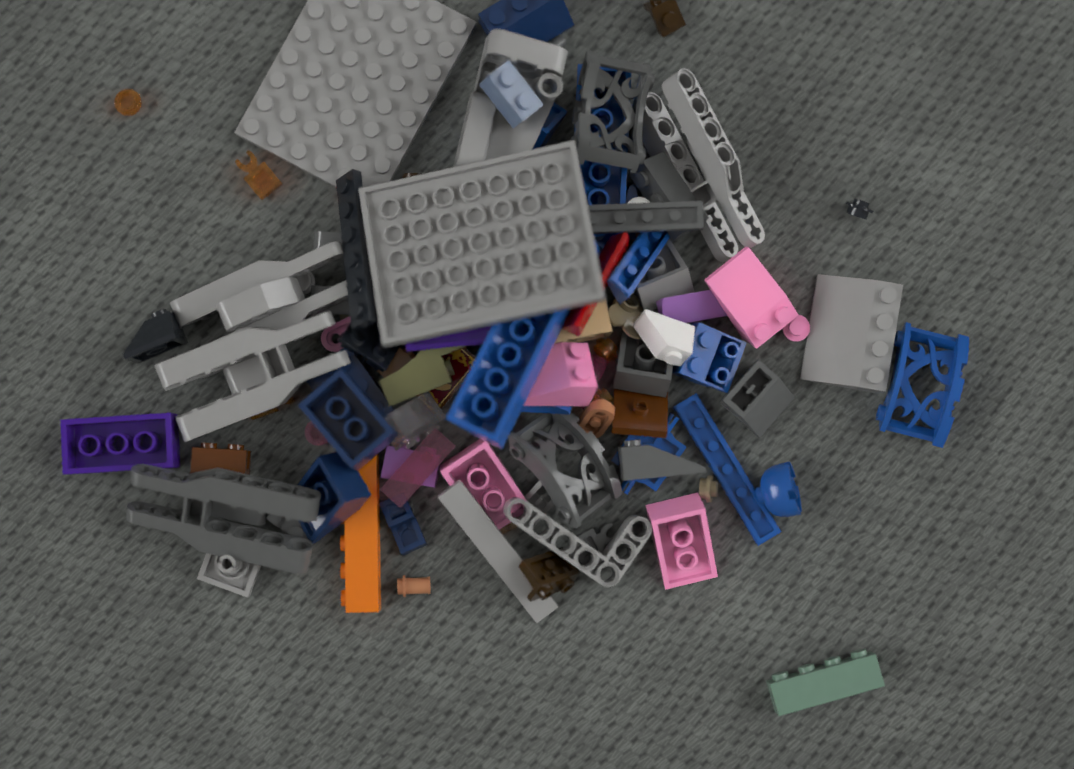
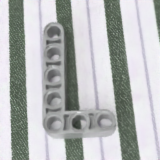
(576, 546)

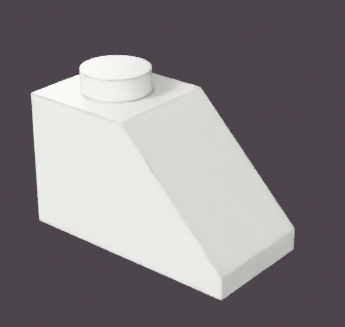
(665, 337)

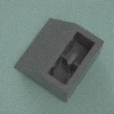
(757, 398)

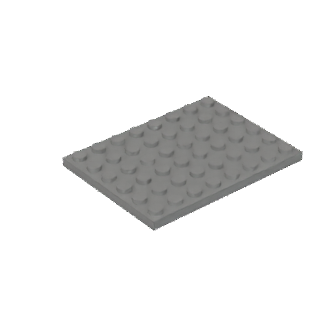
(355, 85)
(480, 244)

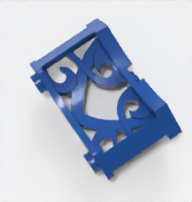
(953, 357)

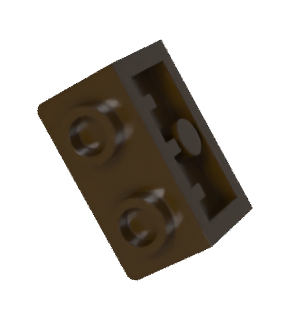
(548, 575)

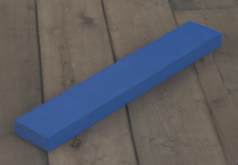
(726, 469)

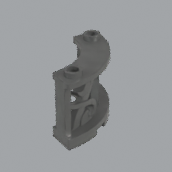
(593, 78)
(600, 478)

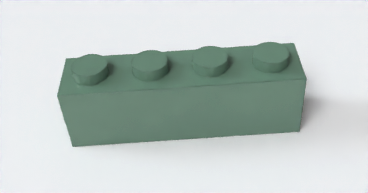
(825, 682)

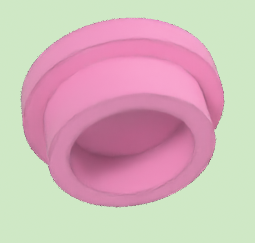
(797, 329)

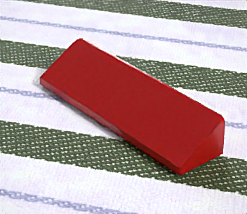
(608, 260)

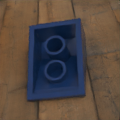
(341, 494)

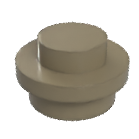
(708, 488)

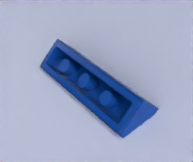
(636, 263)

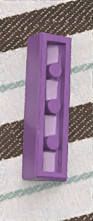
(691, 307)

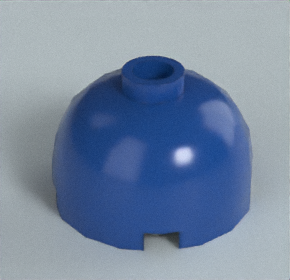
(780, 491)

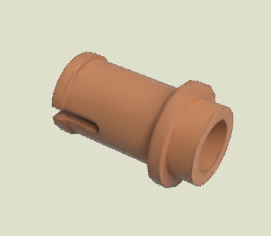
(413, 585)

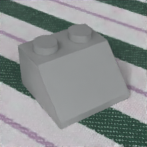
(665, 278)

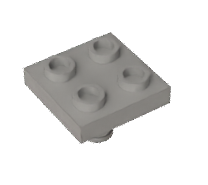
(229, 573)

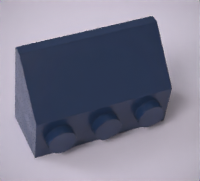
(530, 18)

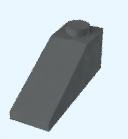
(646, 461)

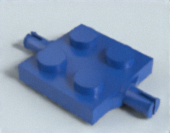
(666, 444)

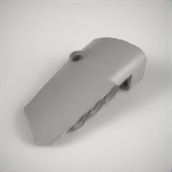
(484, 128)

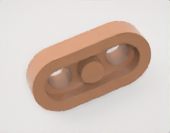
(597, 417)

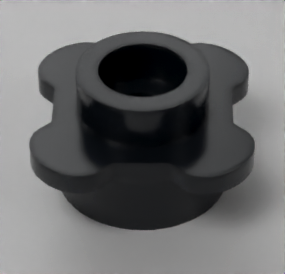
(859, 208)

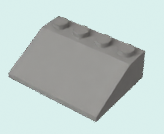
(851, 332)

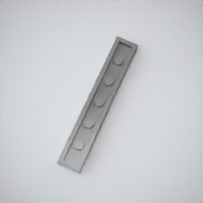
(493, 547)

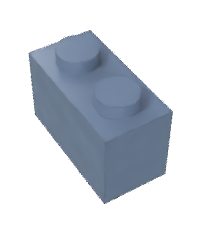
(510, 94)

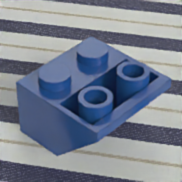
(712, 359)

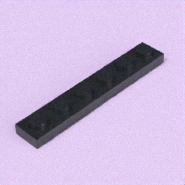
(356, 258)

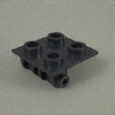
(369, 345)

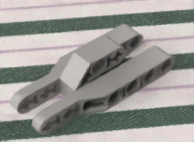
(713, 156)
(260, 291)
(255, 382)

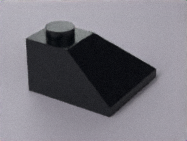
(155, 337)

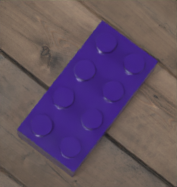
(119, 443)

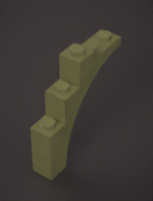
(419, 375)

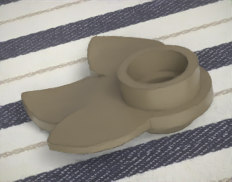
(626, 314)

